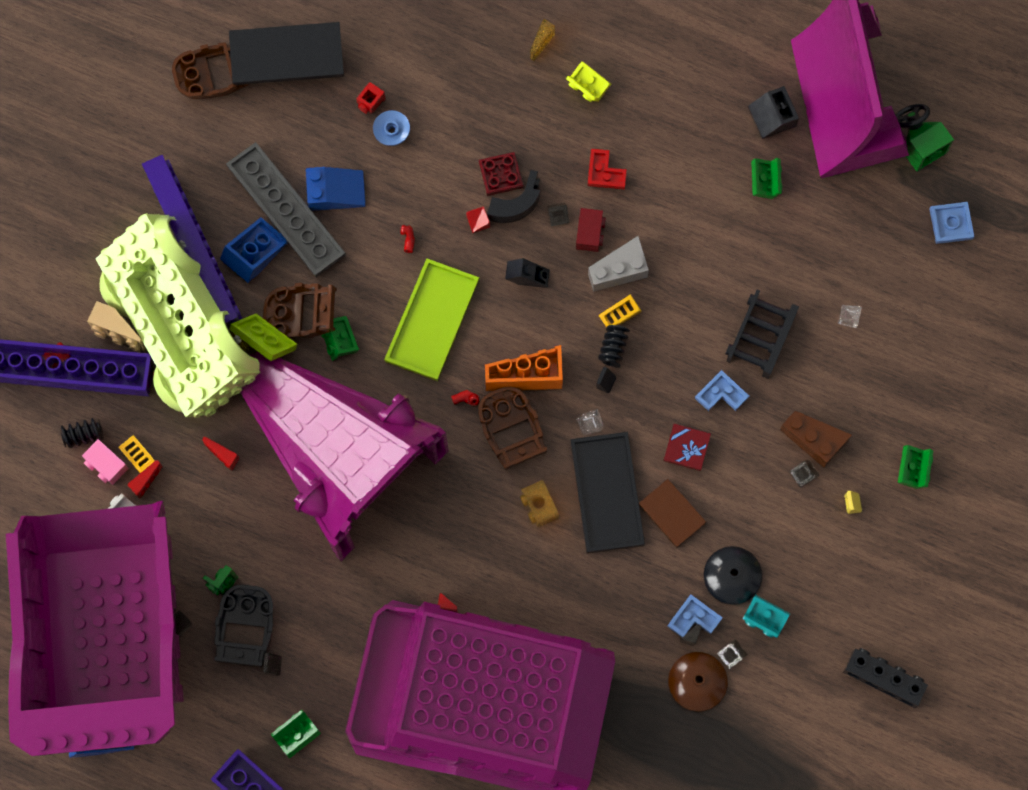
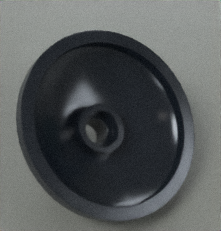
(729, 588)

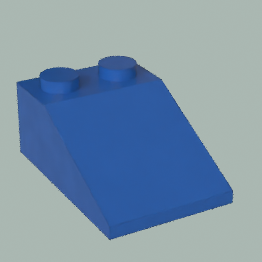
(334, 188)
(253, 249)

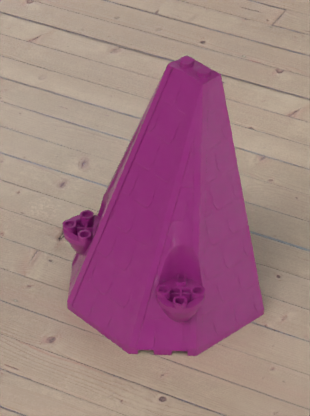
(336, 442)

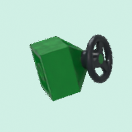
(925, 139)

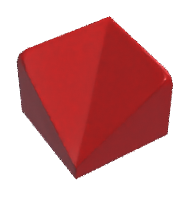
(478, 219)

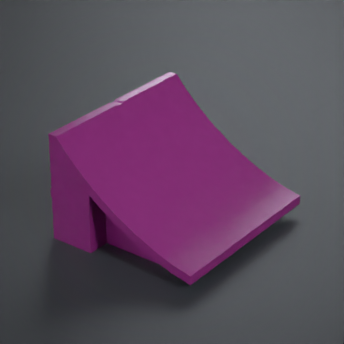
(843, 91)

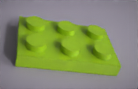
(263, 337)

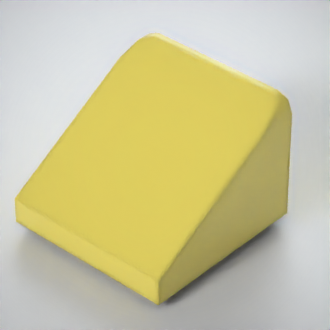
(852, 502)

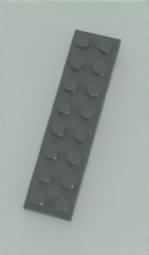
(286, 209)

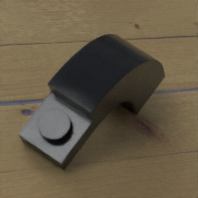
(516, 209)

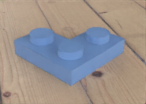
(721, 387)
(694, 612)

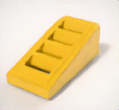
(630, 314)
(131, 458)

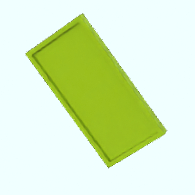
(431, 319)

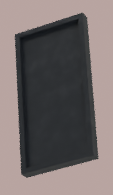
(286, 53)
(607, 492)

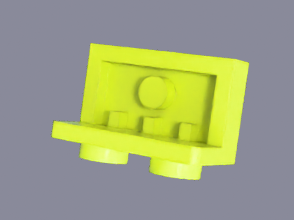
(588, 82)

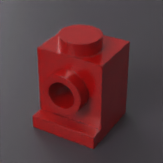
(372, 93)

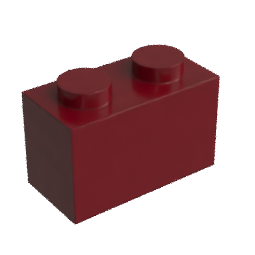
(589, 230)

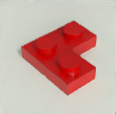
(603, 176)

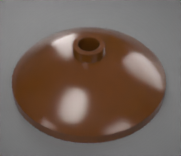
(696, 695)

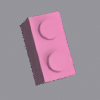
(105, 462)

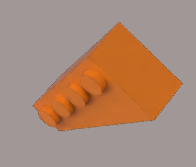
(527, 372)

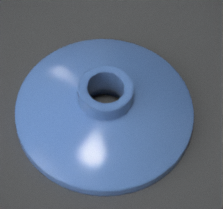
(389, 120)

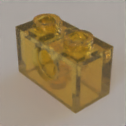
(539, 492)

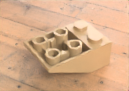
(108, 323)

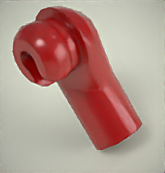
(410, 239)
(467, 397)

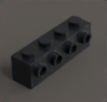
(885, 677)

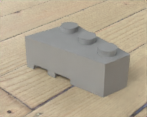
(619, 267)

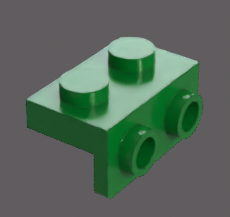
(766, 178)
(915, 467)
(295, 733)

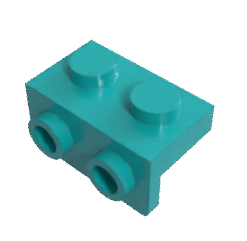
(765, 616)

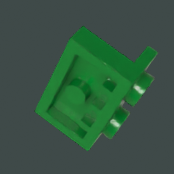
(340, 341)
(224, 580)

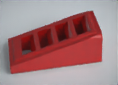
(225, 455)
(144, 479)

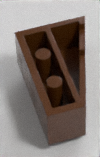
(815, 437)

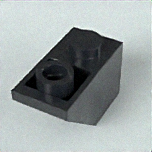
(527, 273)

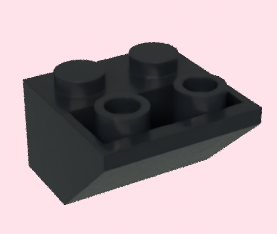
(774, 112)

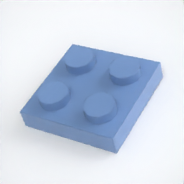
(951, 222)

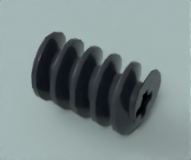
(612, 344)
(82, 433)

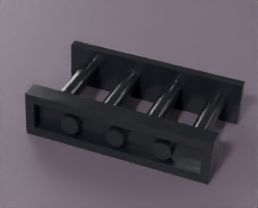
(773, 348)

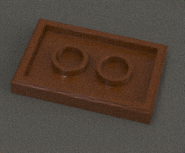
(672, 513)

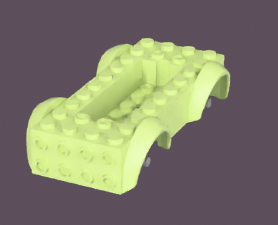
(136, 279)

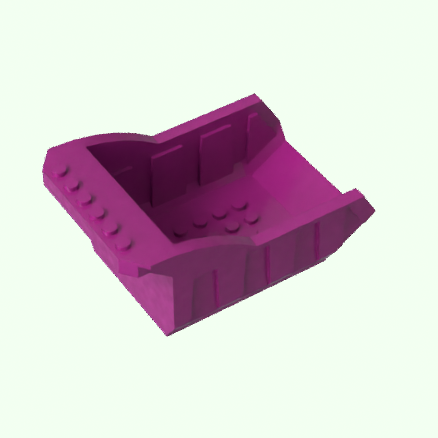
(92, 630)
(479, 698)

